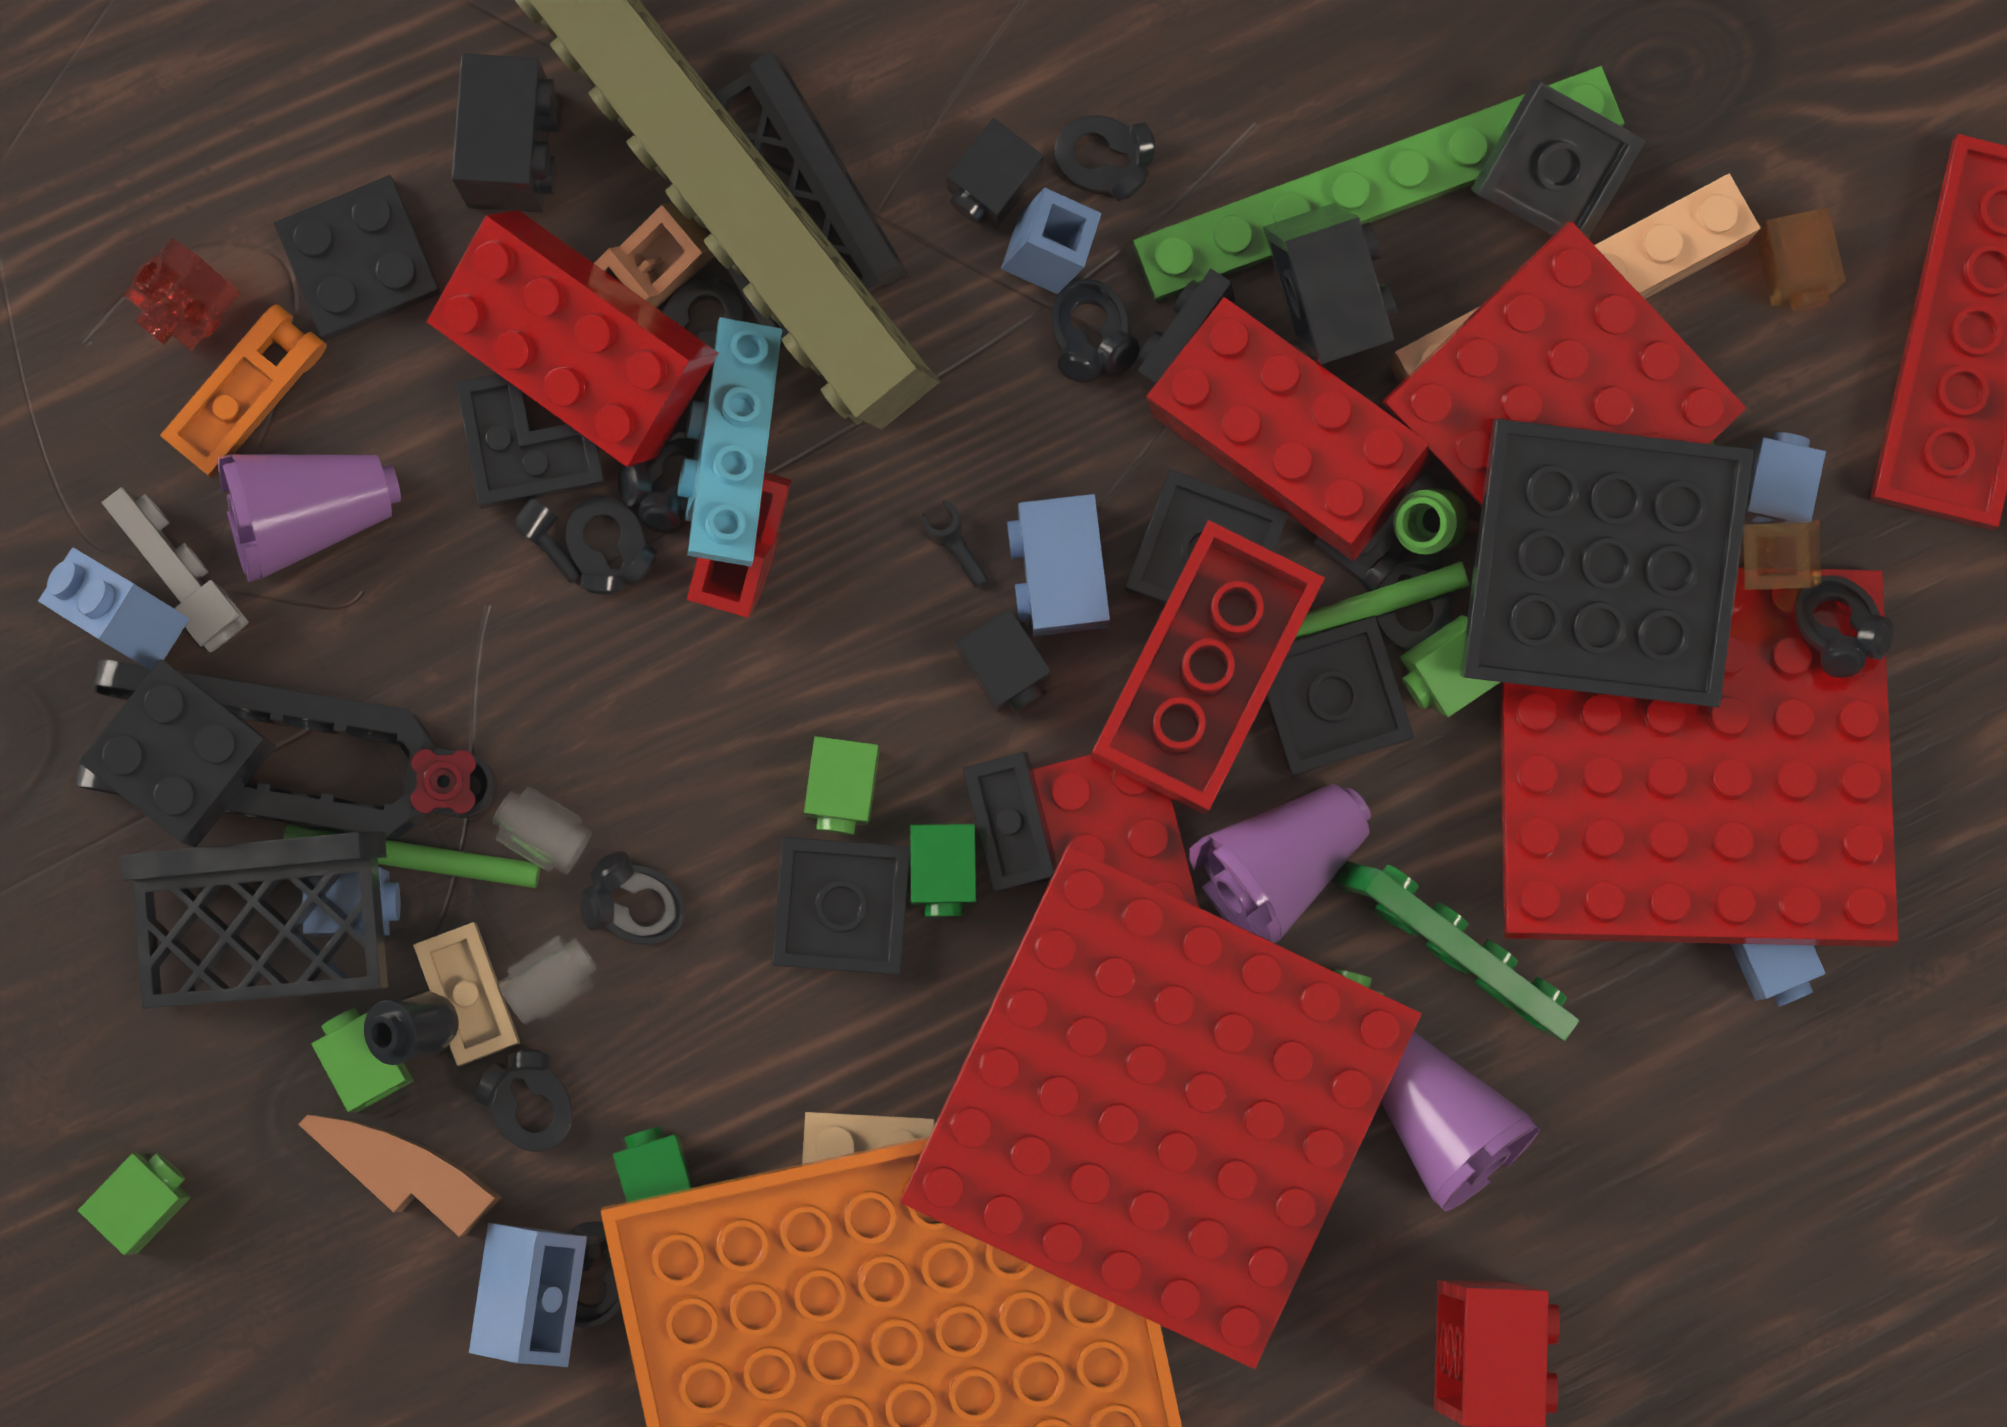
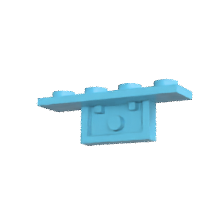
(731, 443)

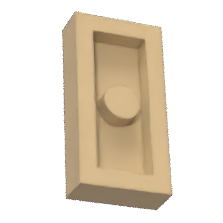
(462, 972)
(841, 1134)

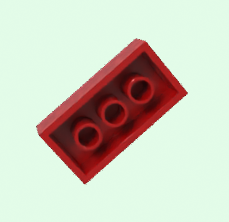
(572, 337)
(1289, 429)
(1207, 667)
(1494, 1354)

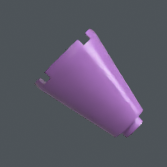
(301, 504)
(1281, 859)
(1452, 1123)

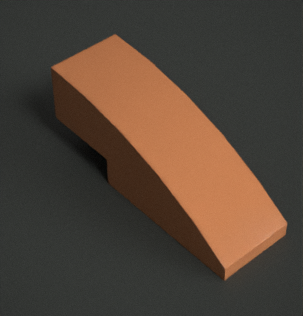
(659, 255)
(404, 1169)

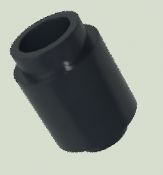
(410, 1027)

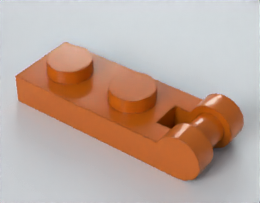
(242, 391)

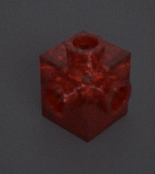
(179, 296)

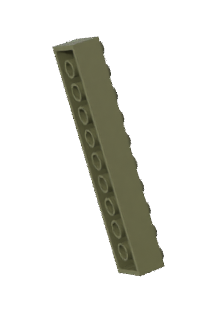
(742, 202)

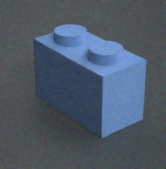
(1061, 565)
(113, 609)
(527, 1295)

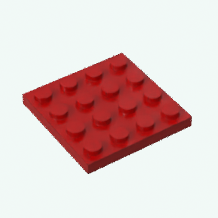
(1564, 350)

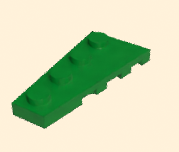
(1443, 928)

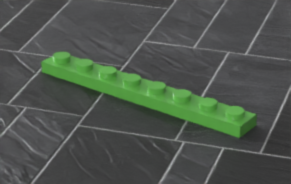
(1365, 185)

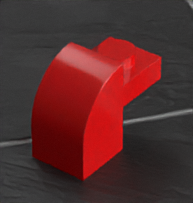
(737, 586)

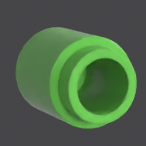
(1412, 523)

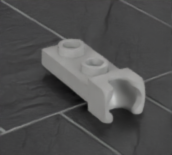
(210, 609)

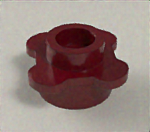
(430, 768)

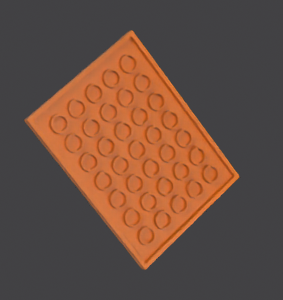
(844, 1309)

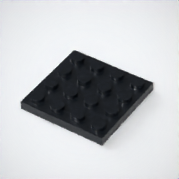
(1606, 563)

